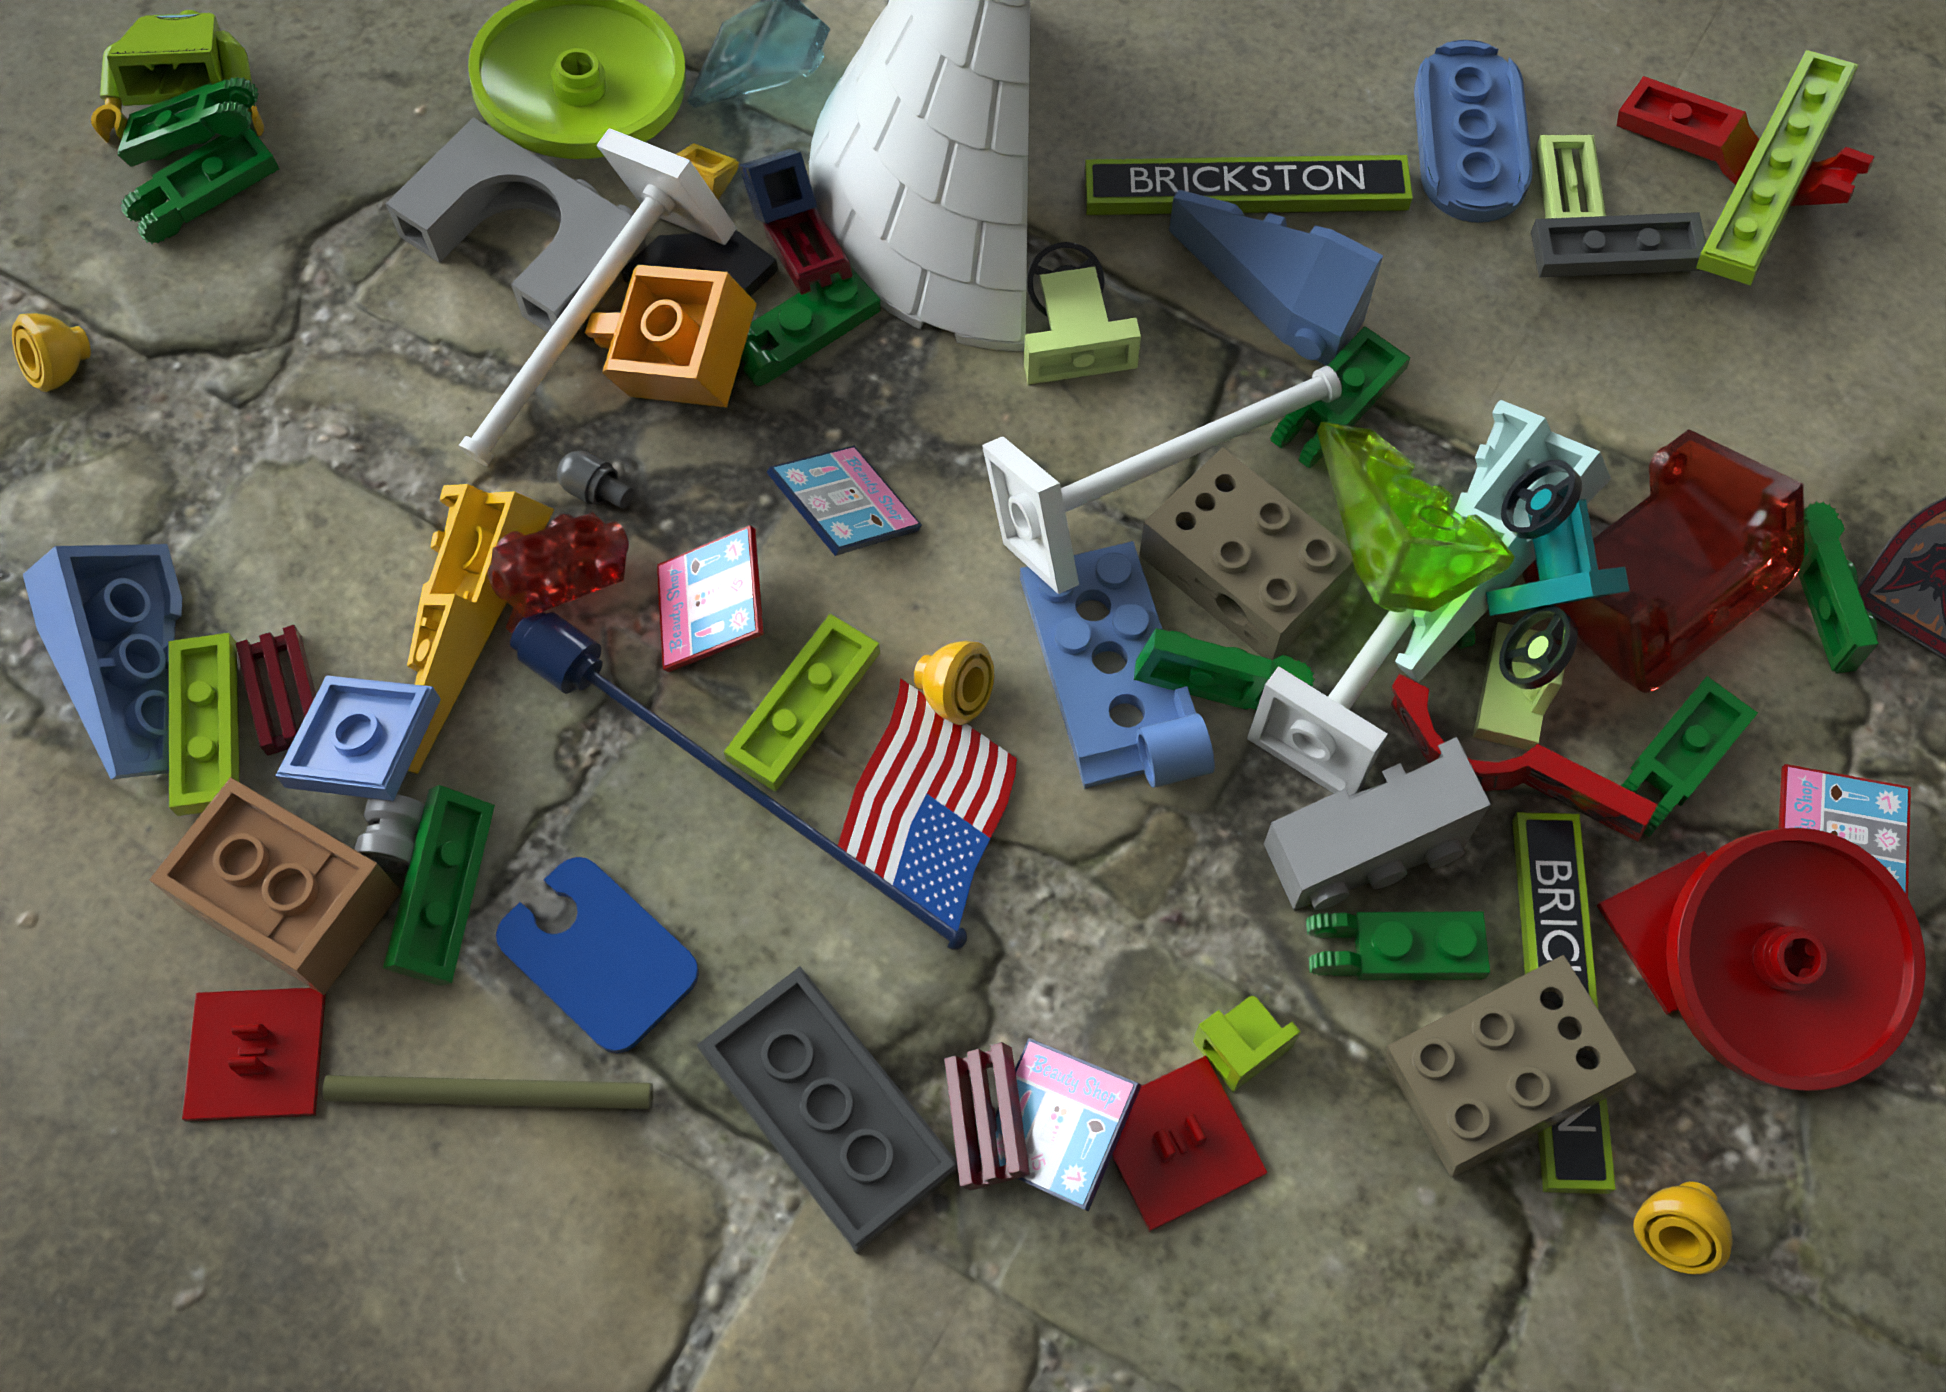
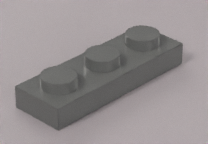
(1618, 244)

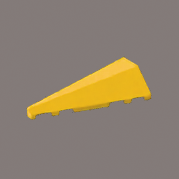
(458, 601)

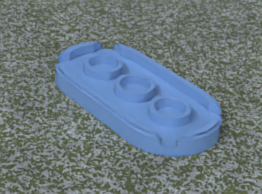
(1472, 131)

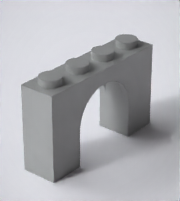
(489, 174)

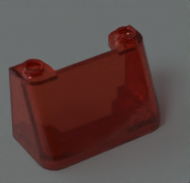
(1696, 558)

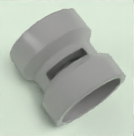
(390, 832)

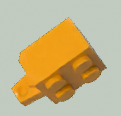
(676, 335)

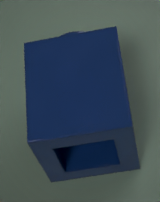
(778, 186)

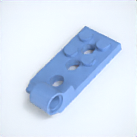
(1171, 738)

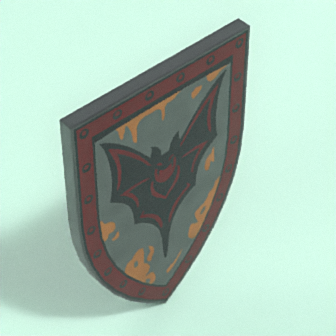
(1909, 580)

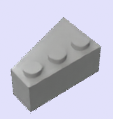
(1378, 830)

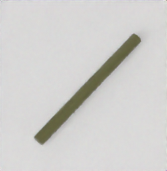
(488, 1092)

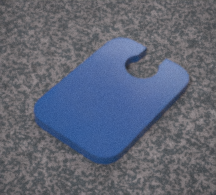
(611, 968)

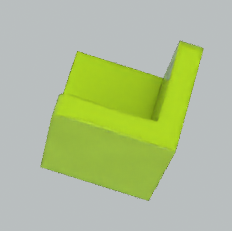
(1243, 1041)

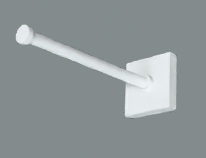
(667, 190)
(1034, 505)
(1319, 731)

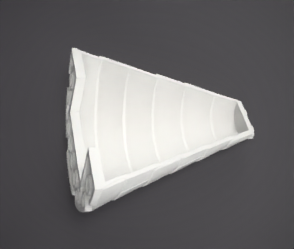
(929, 166)

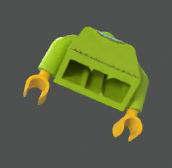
(165, 59)

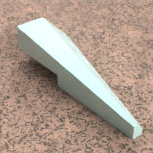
(1513, 447)

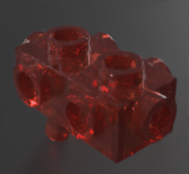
(557, 564)

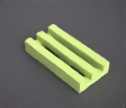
(1549, 177)

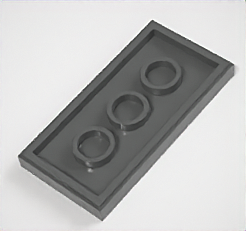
(828, 1109)

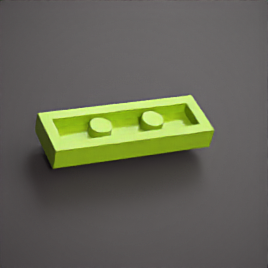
(802, 702)
(202, 720)

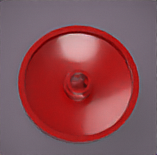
(1796, 959)

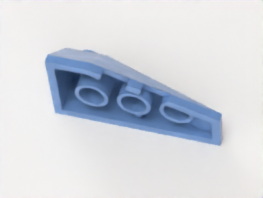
(1296, 282)
(108, 634)

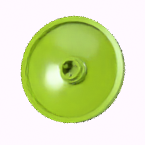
(572, 70)

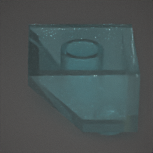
(760, 51)

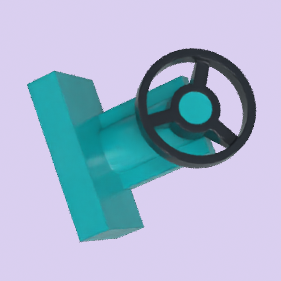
(1560, 543)

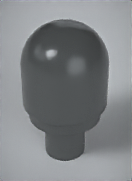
(592, 480)

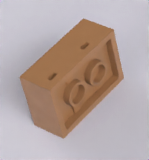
(276, 885)

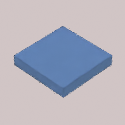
(359, 737)

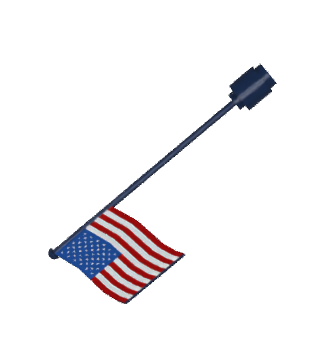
(914, 814)

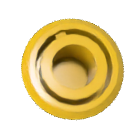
(48, 349)
(956, 680)
(1685, 1229)

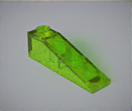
(1401, 529)

